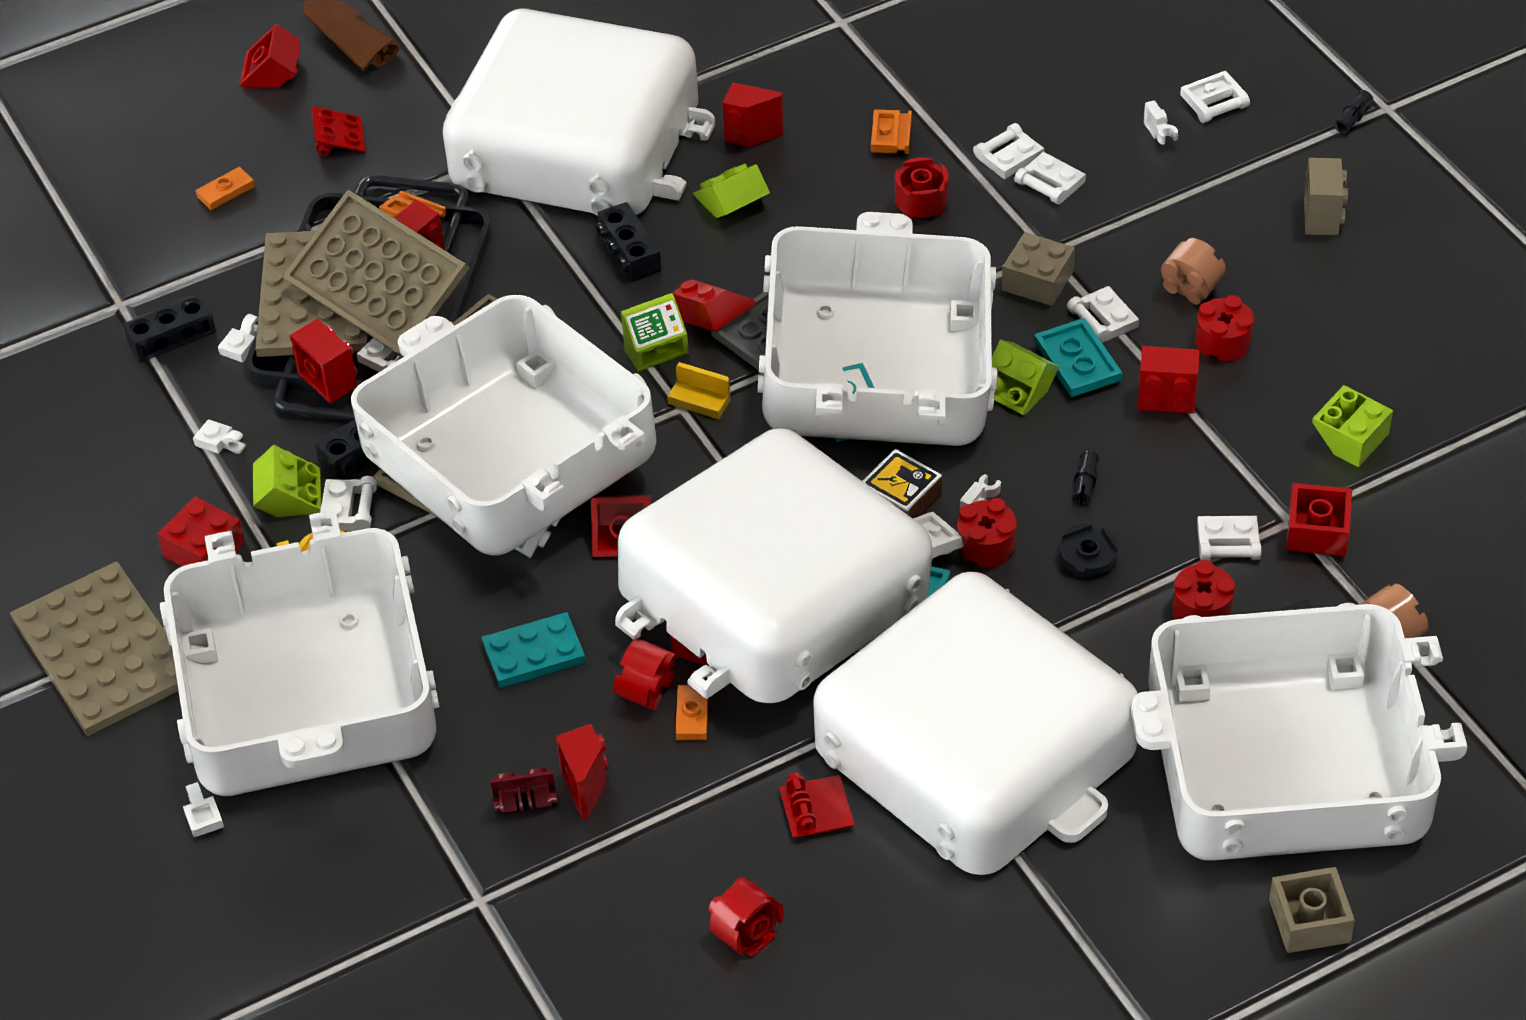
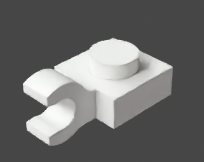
(1156, 122)
(238, 343)
(216, 436)
(980, 491)
(201, 813)

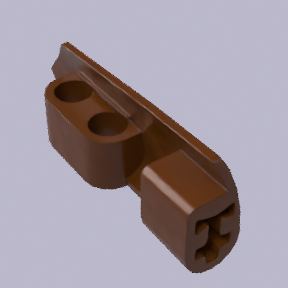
(351, 33)

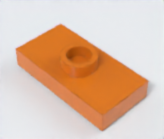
(225, 188)
(691, 714)

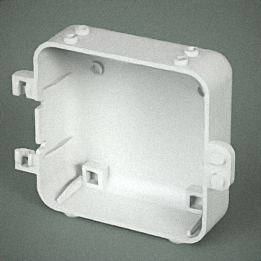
(575, 113)
(885, 300)
(503, 421)
(771, 567)
(298, 659)
(978, 725)
(1293, 731)

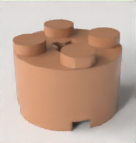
(1192, 270)
(1402, 605)

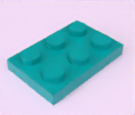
(1080, 356)
(533, 650)

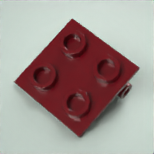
(537, 780)

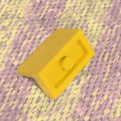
(700, 391)

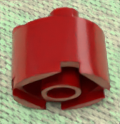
(921, 188)
(1224, 328)
(987, 532)
(1203, 591)
(644, 674)
(745, 917)

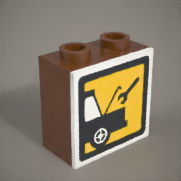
(906, 483)

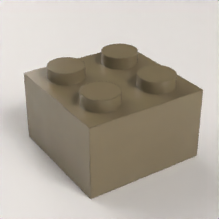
(1325, 196)
(1038, 268)
(1311, 909)

